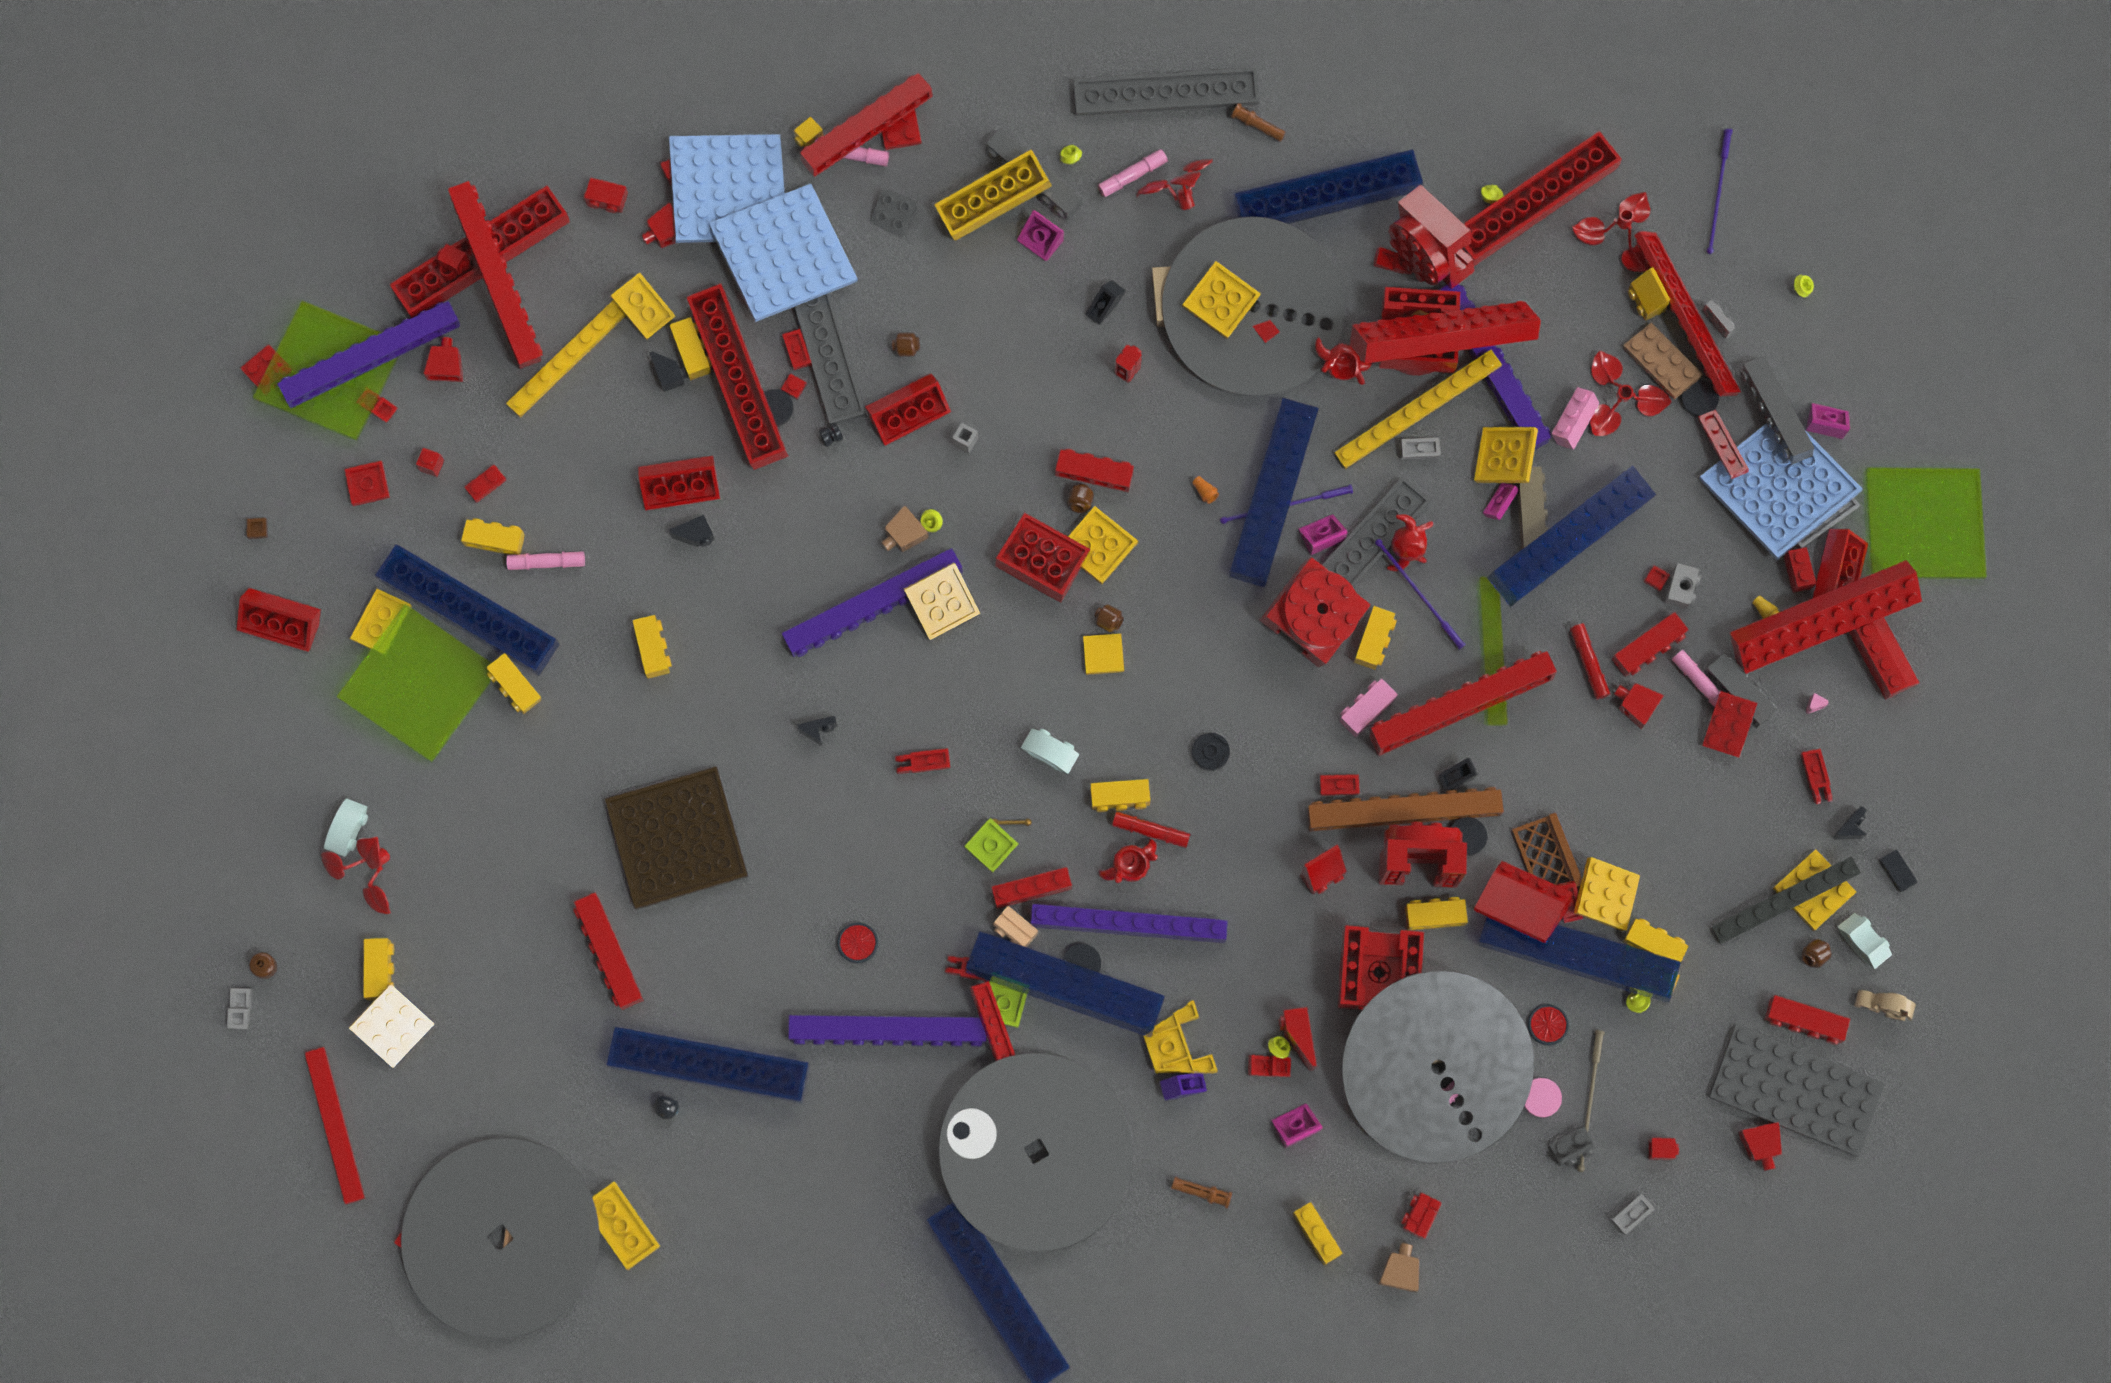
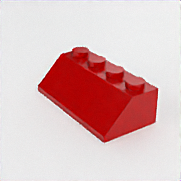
(908, 409)
(679, 482)
(1841, 560)
(278, 619)
(1884, 658)

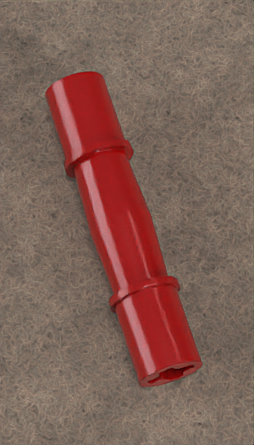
(1590, 661)
(1151, 829)

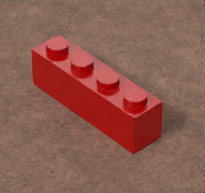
(1094, 470)
(1650, 644)
(1031, 888)
(1807, 1019)

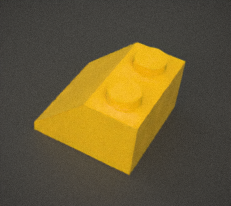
(1649, 294)

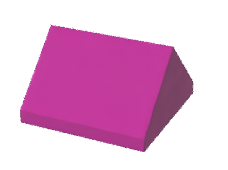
(1041, 236)
(1828, 421)
(1323, 534)
(1296, 1125)

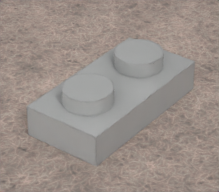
(1723, 324)
(1420, 448)
(1633, 1214)

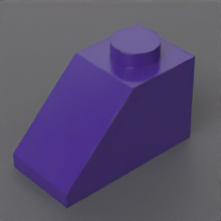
(1183, 1086)

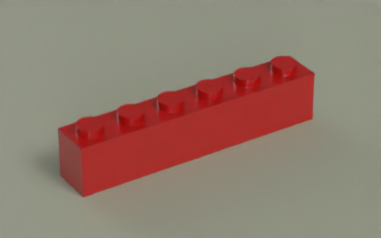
(608, 951)

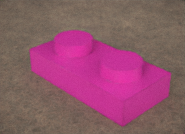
(1500, 501)

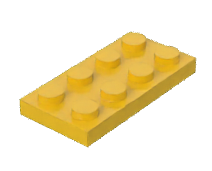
(623, 1226)

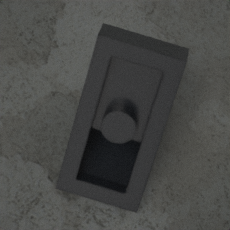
(812, 728)
(1458, 774)
(1849, 829)

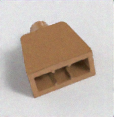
(904, 531)
(1401, 1270)

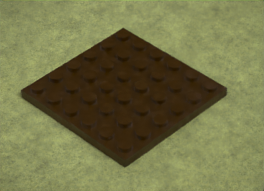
(676, 838)

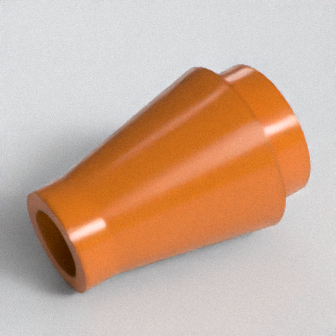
(1206, 490)

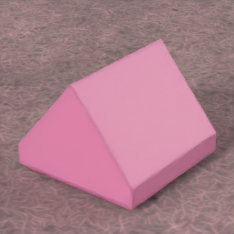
(1816, 703)

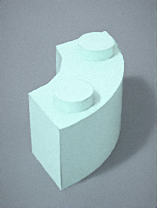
(1050, 750)
(346, 827)
(1864, 940)

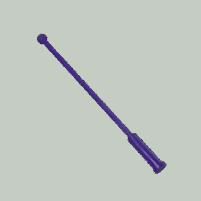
(1724, 155)
(1324, 495)
(1444, 624)

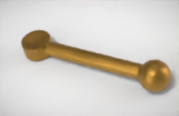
(1027, 822)

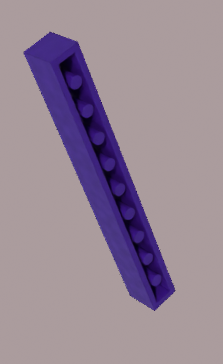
(368, 354)
(1506, 387)
(862, 607)
(1129, 923)
(886, 1030)

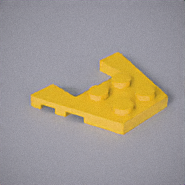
(1169, 1048)

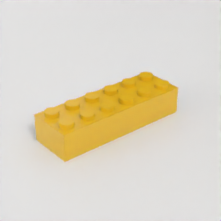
(993, 195)

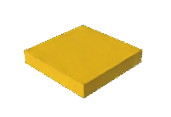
(1103, 654)

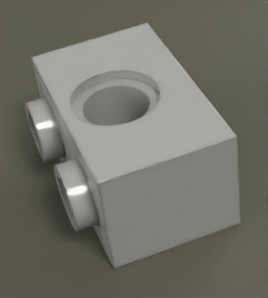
(1685, 575)

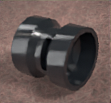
(834, 432)

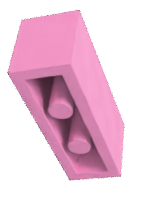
(1575, 418)
(1367, 707)

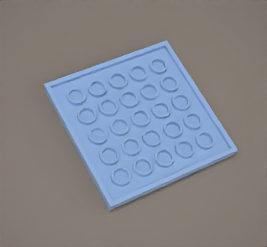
(719, 178)
(783, 252)
(1778, 498)

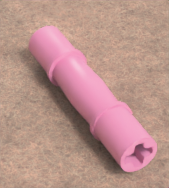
(869, 155)
(1132, 173)
(546, 560)
(1698, 678)

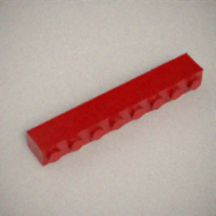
(866, 124)

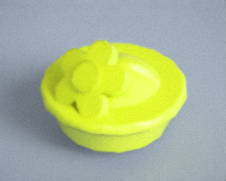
(1070, 154)
(1491, 193)
(1803, 285)
(931, 520)
(1637, 1002)
(1279, 1047)

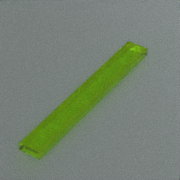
(1492, 644)

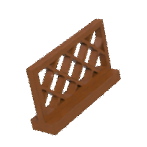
(1561, 845)

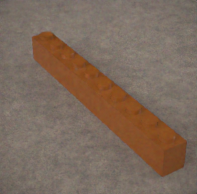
(1405, 809)

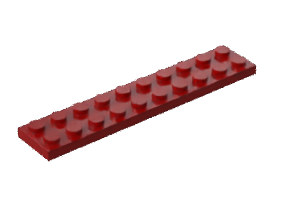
(1688, 315)

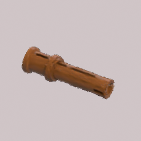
(1252, 119)
(1211, 1194)

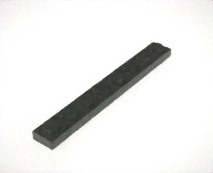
(1786, 900)

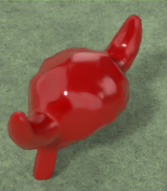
(1342, 362)
(1409, 542)
(1131, 863)

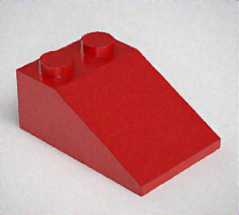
(1324, 870)
(1297, 1031)

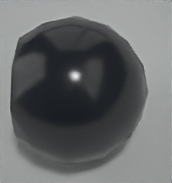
(666, 1107)

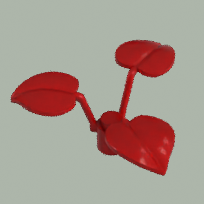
(1189, 179)
(1632, 209)
(1650, 400)
(375, 858)

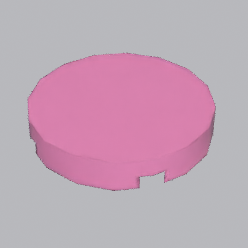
(1543, 1098)

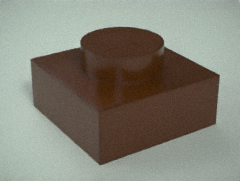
(257, 528)

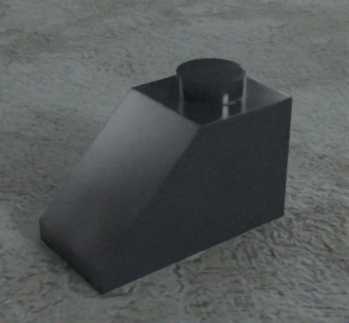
(1105, 301)
(668, 372)
(693, 532)

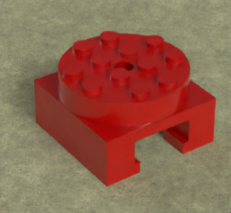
(1431, 240)
(1402, 303)
(1297, 613)
(1426, 846)
(1366, 951)

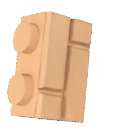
(1014, 927)

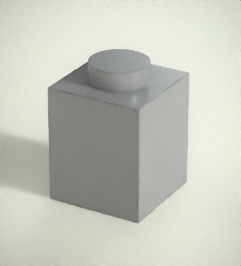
(965, 438)

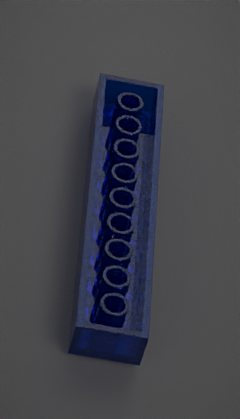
(1332, 189)
(1273, 492)
(1571, 536)
(467, 609)
(1588, 958)
(1065, 984)
(708, 1065)
(999, 1296)

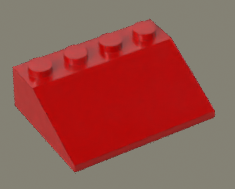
(1042, 557)
(1523, 901)

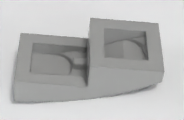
(239, 1008)

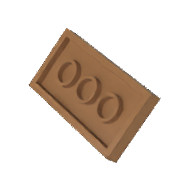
(1662, 361)

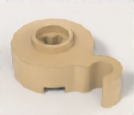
(1893, 1004)

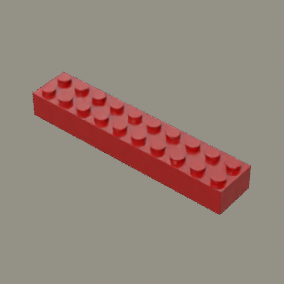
(1540, 196)
(515, 232)
(493, 271)
(1445, 332)
(737, 377)
(1826, 616)
(1462, 703)

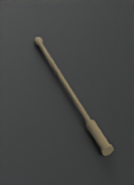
(1595, 1060)

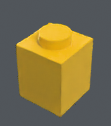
(807, 133)

